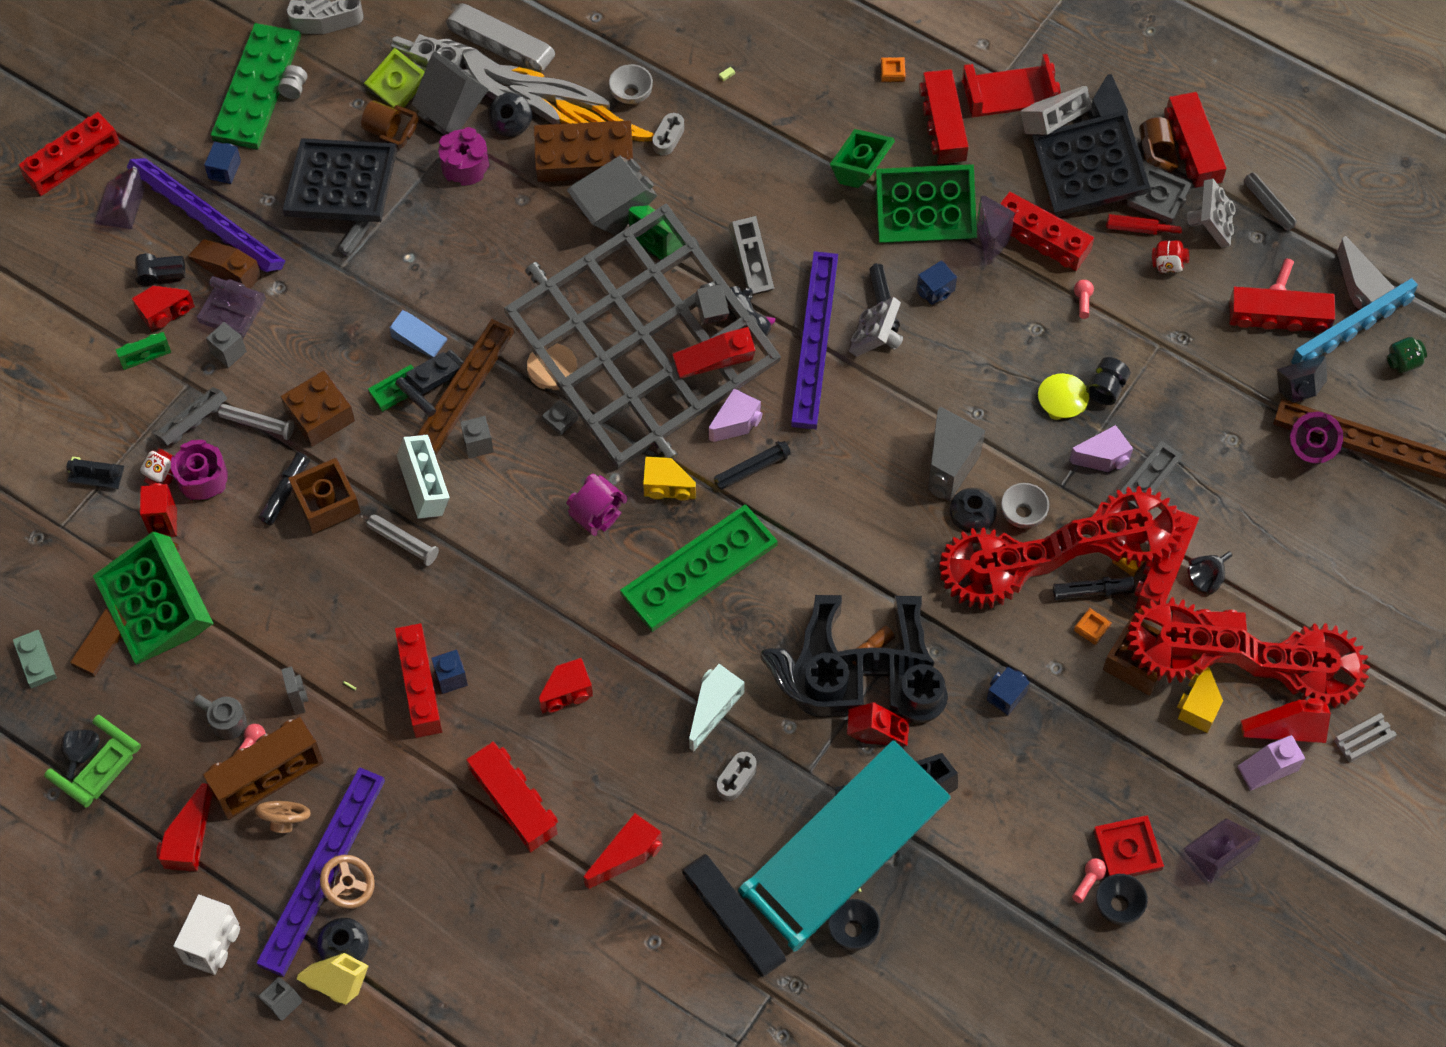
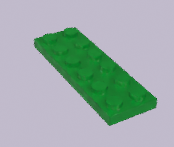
(255, 86)
(698, 568)

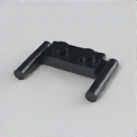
(428, 376)

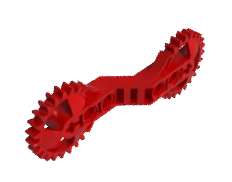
(1058, 548)
(1318, 650)

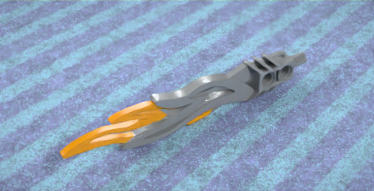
(522, 81)

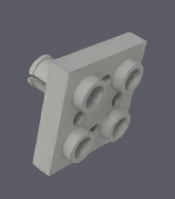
(1215, 213)
(876, 328)

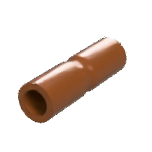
(878, 640)

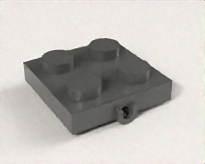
(1166, 195)

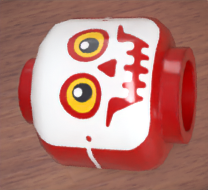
(1170, 256)
(157, 467)

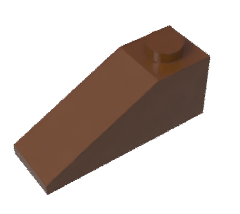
(226, 262)

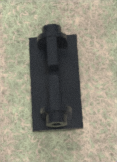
(94, 473)

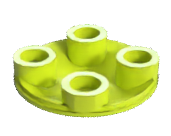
(1063, 396)

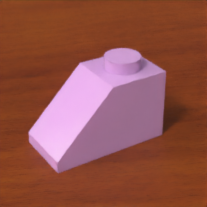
(735, 417)
(1103, 451)
(1272, 763)

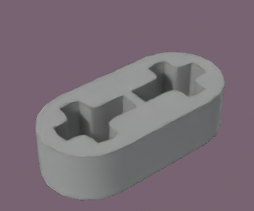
(672, 135)
(741, 779)

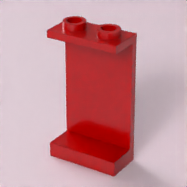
(1009, 89)

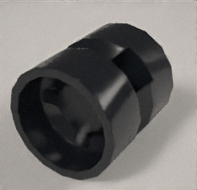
(1108, 381)

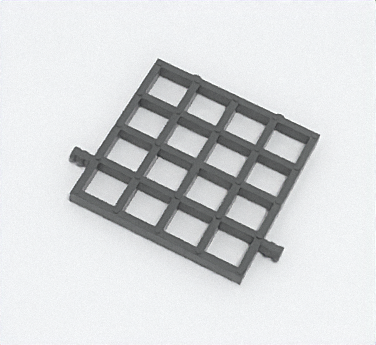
(641, 334)

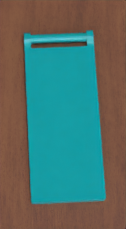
(846, 842)

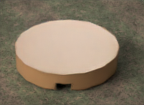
(563, 358)

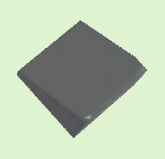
(280, 998)

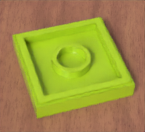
(395, 79)

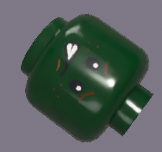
(1406, 355)

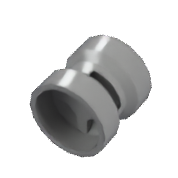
(292, 83)

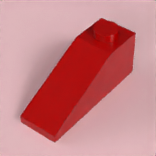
(715, 353)
(1302, 719)
(185, 835)
(628, 850)

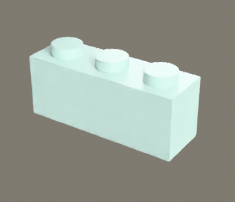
(422, 476)

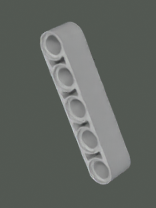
(500, 38)

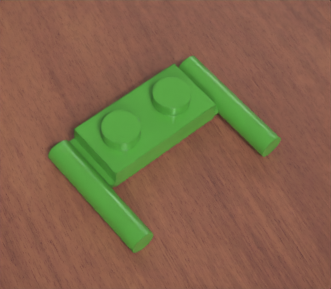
(102, 767)

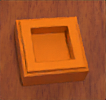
(893, 69)
(1092, 626)

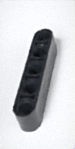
(734, 915)

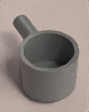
(224, 716)

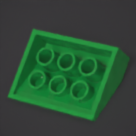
(925, 203)
(153, 597)

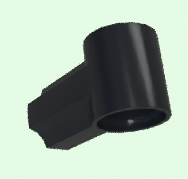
(151, 269)

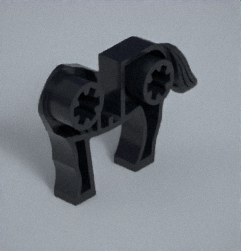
(830, 684)

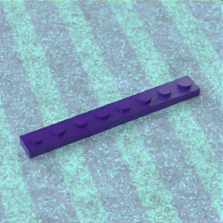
(207, 215)
(814, 341)
(308, 894)

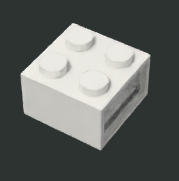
(207, 935)

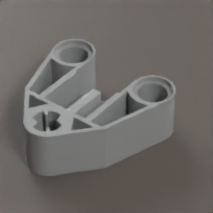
(323, 15)

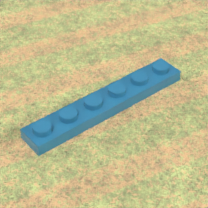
(1350, 326)

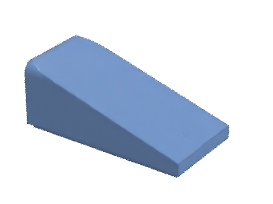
(417, 334)

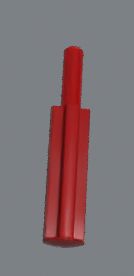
(1139, 225)

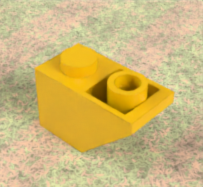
(667, 479)
(1202, 703)

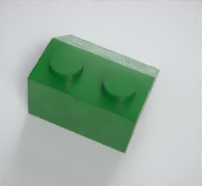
(860, 157)
(658, 239)

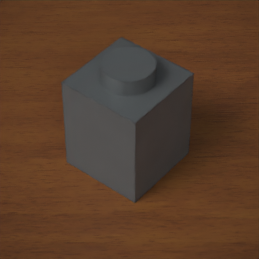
(711, 303)
(226, 344)
(476, 437)

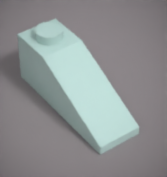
(717, 696)

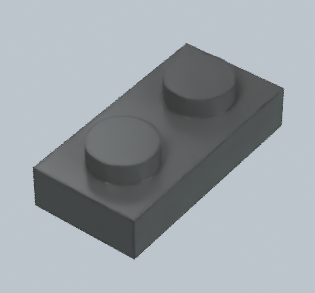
(295, 690)

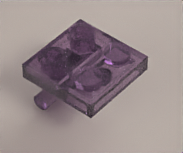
(231, 304)

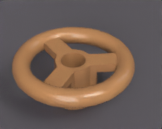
(280, 814)
(339, 890)

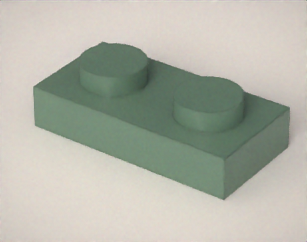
(34, 659)

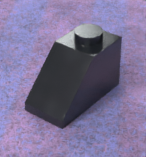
(1107, 99)
(1302, 379)

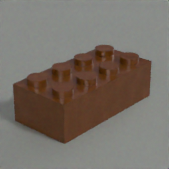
(579, 149)
(263, 767)

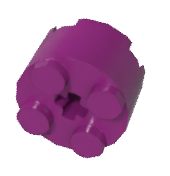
(463, 156)
(1316, 422)
(199, 470)
(596, 504)

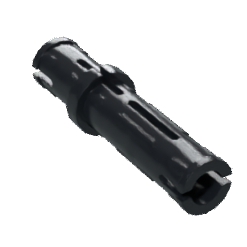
(283, 489)
(1104, 586)

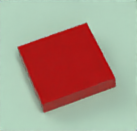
(1129, 847)

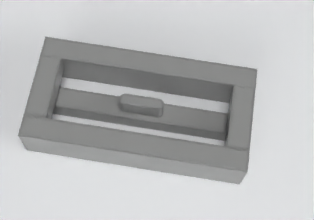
(1383, 727)

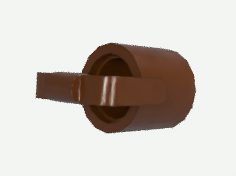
(385, 122)
(1158, 143)

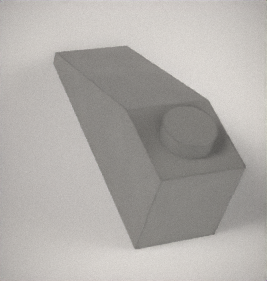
(1055, 111)
(751, 254)
(1361, 276)

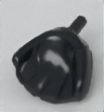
(1208, 572)
(78, 747)

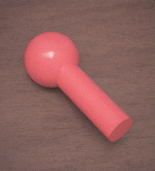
(1283, 275)
(1083, 290)
(251, 735)
(1095, 870)

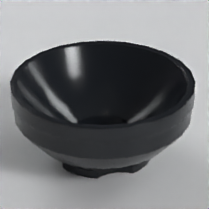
(517, 122)
(968, 518)
(1124, 887)
(855, 912)
(355, 947)

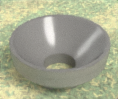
(630, 77)
(1028, 496)

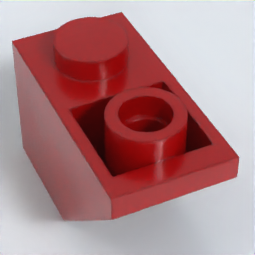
(161, 305)
(566, 685)
(877, 725)

